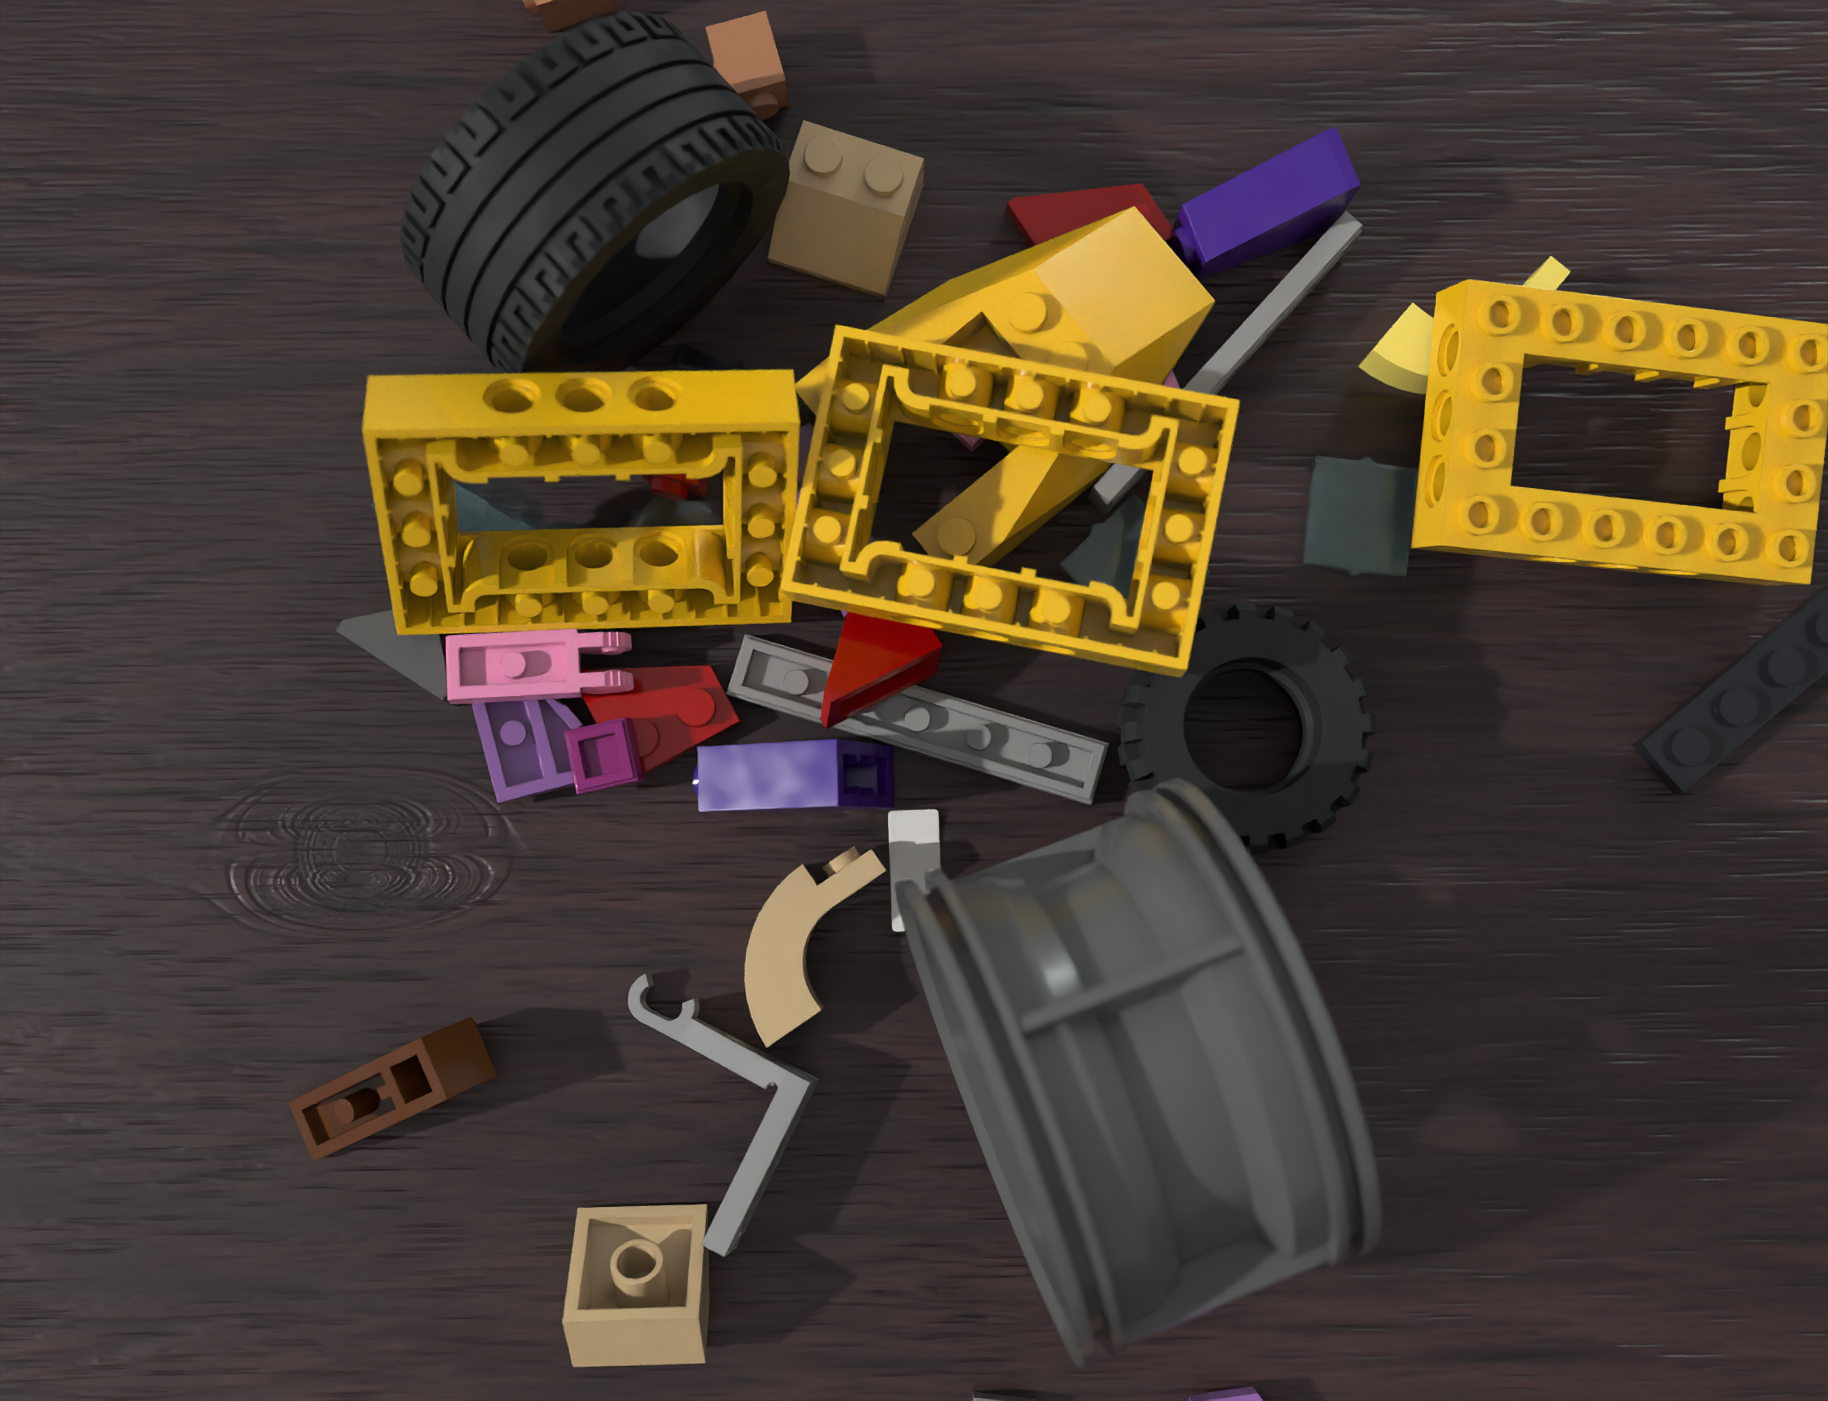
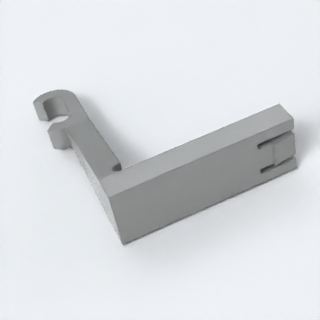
(777, 1126)

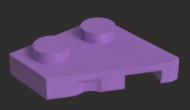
(526, 746)

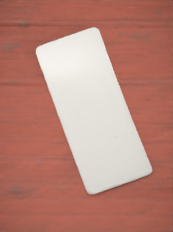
(912, 851)

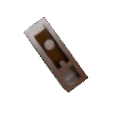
(392, 1088)

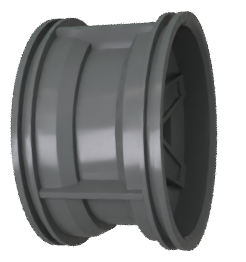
(1145, 1070)

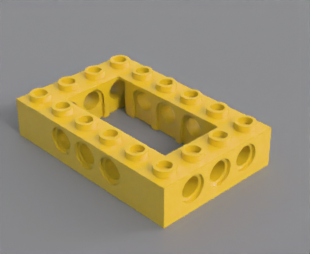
(1024, 403)
(1470, 424)
(553, 425)

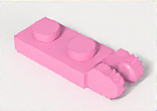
(531, 665)

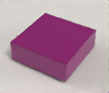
(604, 756)

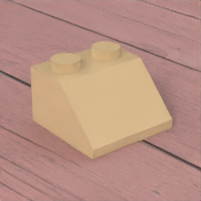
(846, 209)
(638, 1286)

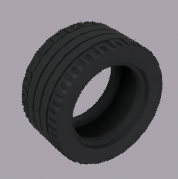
(593, 199)

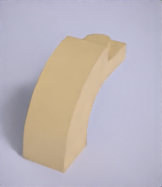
(777, 948)

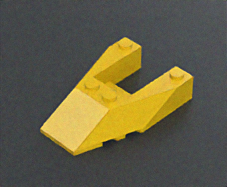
(1084, 301)

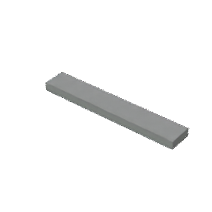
(1246, 340)
(927, 723)

